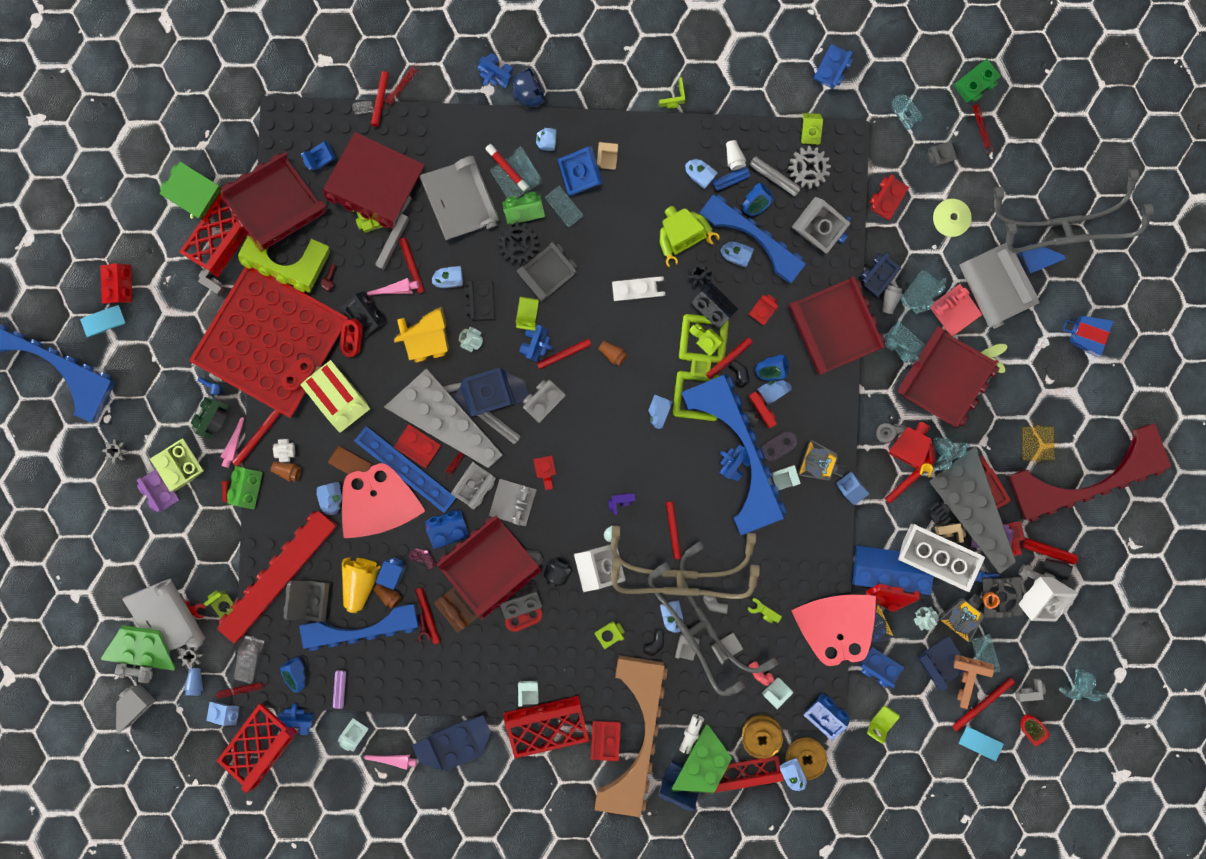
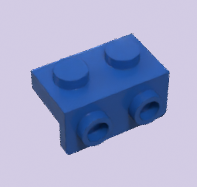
(446, 529)

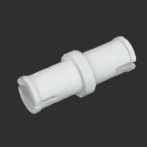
(691, 734)

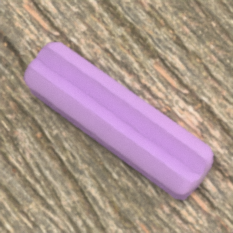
(339, 689)

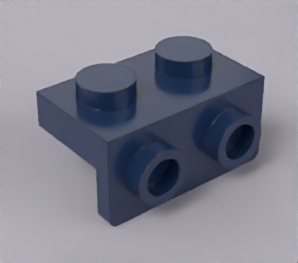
(880, 275)

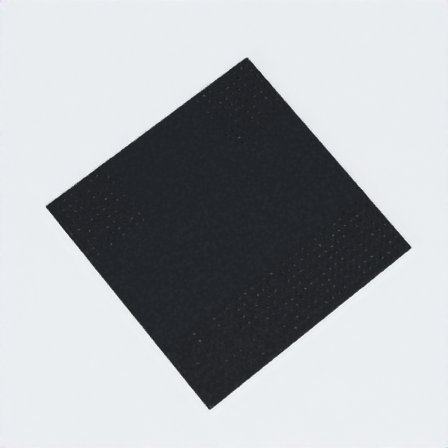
(595, 433)

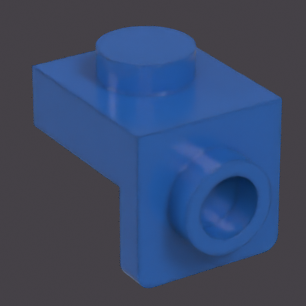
(318, 156)

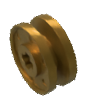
(762, 726)
(808, 747)

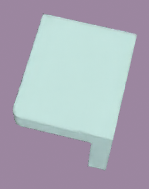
(786, 477)
(527, 692)
(777, 693)

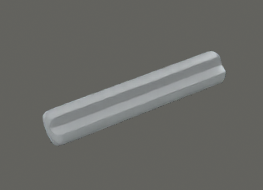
(775, 176)
(499, 426)

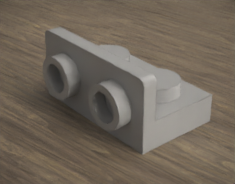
(543, 400)

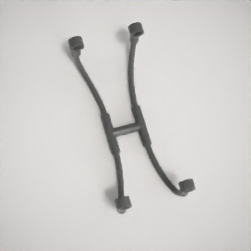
(1147, 210)
(704, 623)

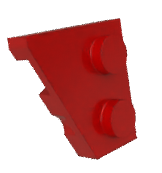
(892, 597)

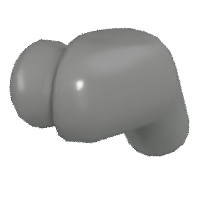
(713, 605)

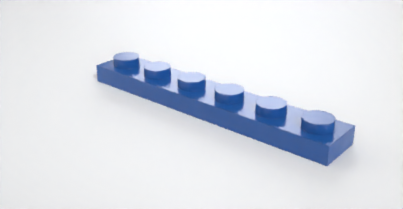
(405, 469)

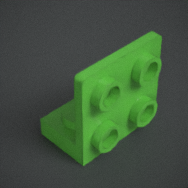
(523, 208)

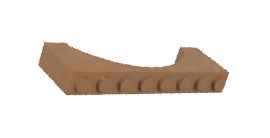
(627, 792)

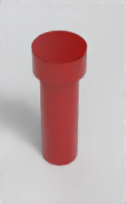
(224, 490)

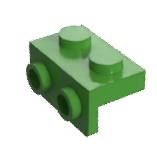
(244, 487)

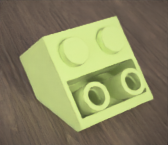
(177, 465)

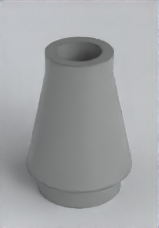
(891, 298)

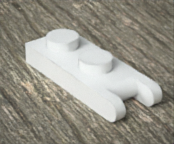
(636, 289)

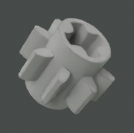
(114, 456)
(187, 660)

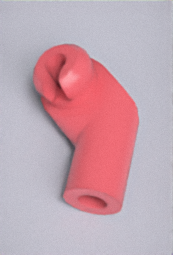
(764, 679)

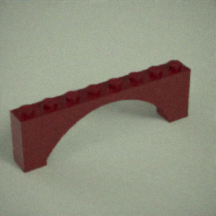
(1143, 458)

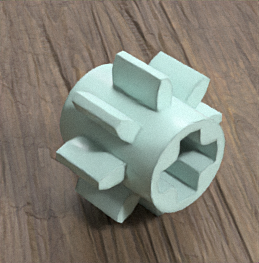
(470, 339)
(926, 618)

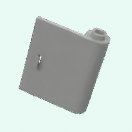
(463, 197)
(993, 287)
(164, 610)

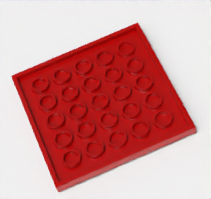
(262, 334)

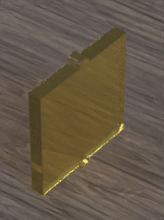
(1038, 443)

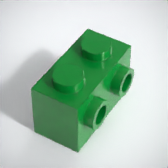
(977, 80)

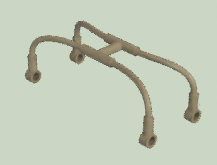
(681, 574)

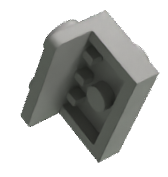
(473, 485)

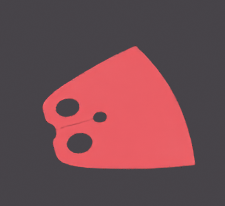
(372, 515)
(835, 615)

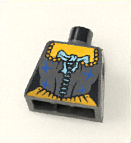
(820, 463)
(963, 617)

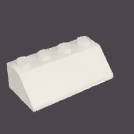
(940, 557)

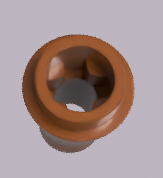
(613, 353)
(288, 471)
(388, 596)

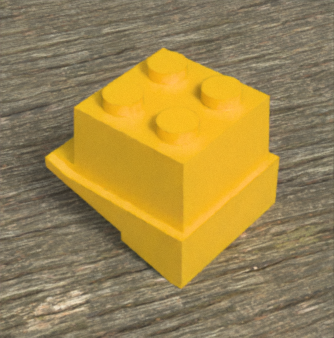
(425, 337)

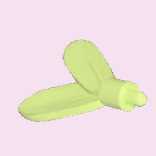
(994, 351)

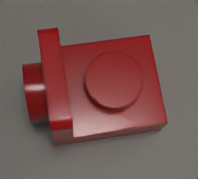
(764, 309)

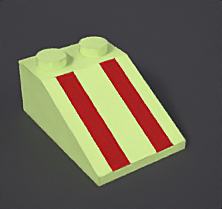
(335, 396)

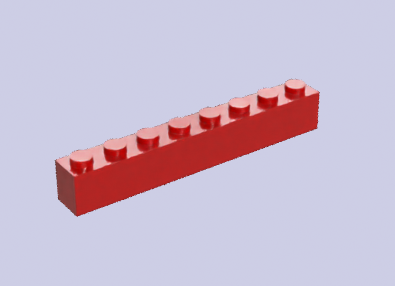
(276, 577)

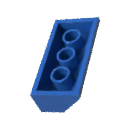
(882, 566)

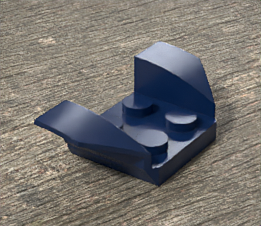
(490, 391)
(454, 744)

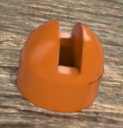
(994, 600)

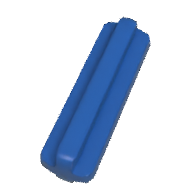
(731, 178)

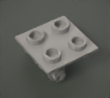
(512, 502)

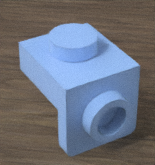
(222, 714)

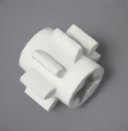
(284, 450)

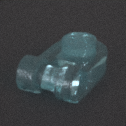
(902, 104)

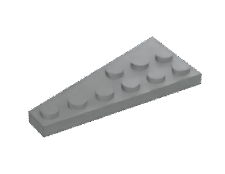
(437, 413)

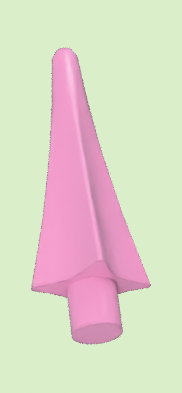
(401, 287)
(230, 451)
(400, 761)

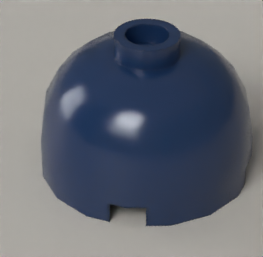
(527, 89)

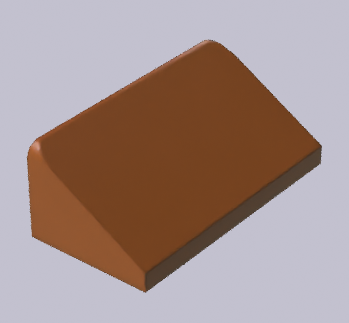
(348, 461)

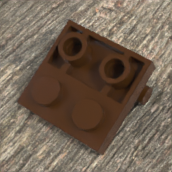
(455, 609)

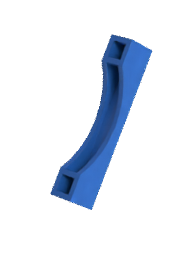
(721, 215)
(321, 633)

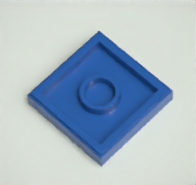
(580, 171)

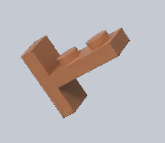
(973, 667)

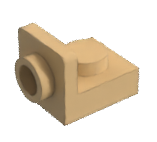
(948, 530)

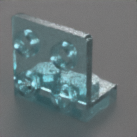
(525, 170)
(922, 291)
(904, 343)

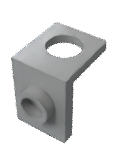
(730, 643)

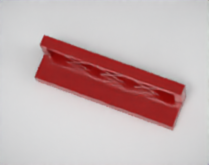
(750, 780)

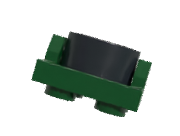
(210, 417)

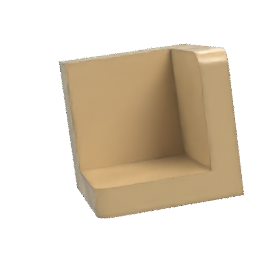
(607, 155)

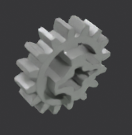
(816, 174)

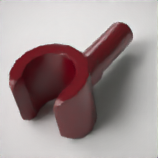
(326, 283)
(423, 628)

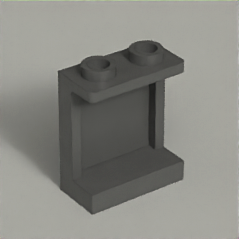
(547, 271)

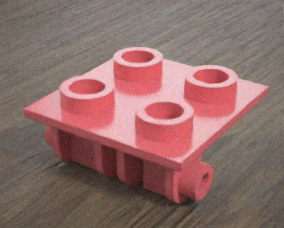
(955, 310)

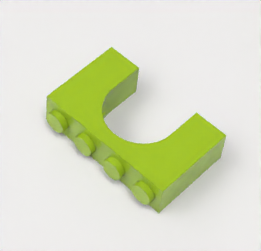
(301, 274)

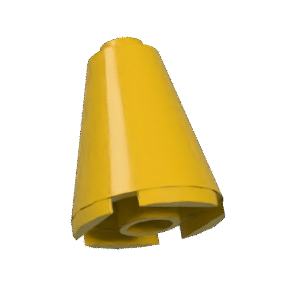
(358, 582)

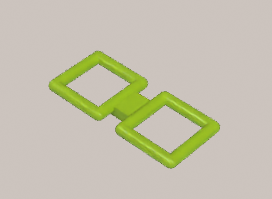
(699, 366)

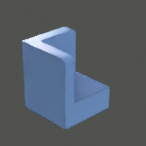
(852, 488)

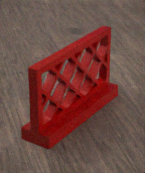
(230, 240)
(545, 712)
(269, 757)

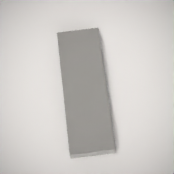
(392, 241)
(1017, 275)

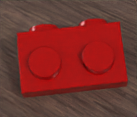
(116, 283)

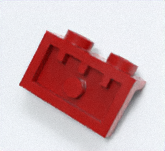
(889, 197)

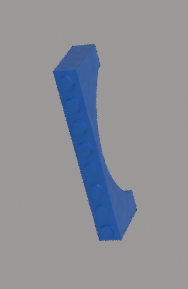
(86, 386)
(720, 400)

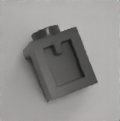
(941, 154)

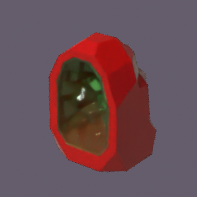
(1034, 729)

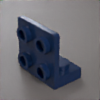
(939, 662)
(684, 799)

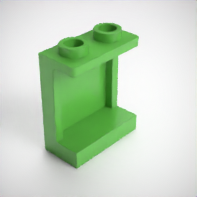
(190, 190)

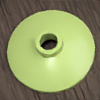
(943, 221)

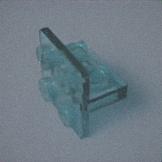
(948, 452)
(1083, 687)

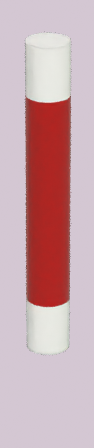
(506, 166)

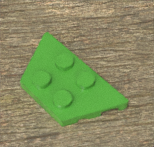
(140, 648)
(704, 765)

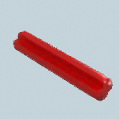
(1050, 551)

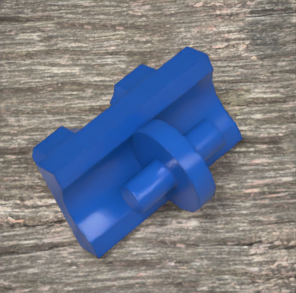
(493, 73)
(538, 345)
(732, 461)
(297, 718)

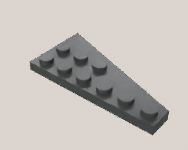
(972, 502)

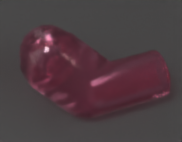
(422, 555)

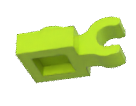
(708, 340)
(769, 615)

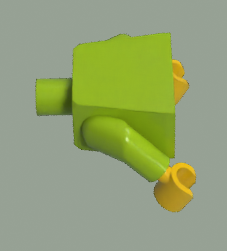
(682, 231)

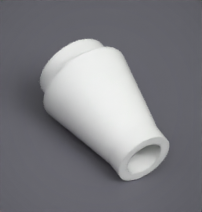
(735, 156)

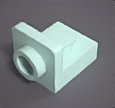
(352, 735)

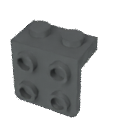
(306, 600)

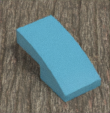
(102, 321)
(981, 743)

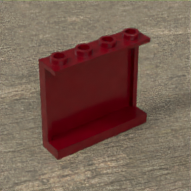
(372, 180)
(271, 201)
(837, 325)
(948, 378)
(488, 567)

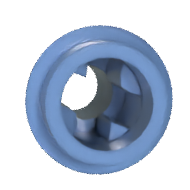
(194, 682)

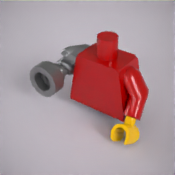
(912, 445)

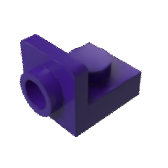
(623, 499)

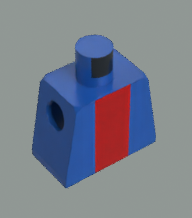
(1089, 333)

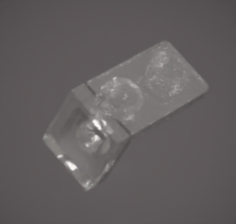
(247, 658)

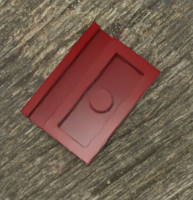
(765, 414)
(417, 446)
(605, 740)

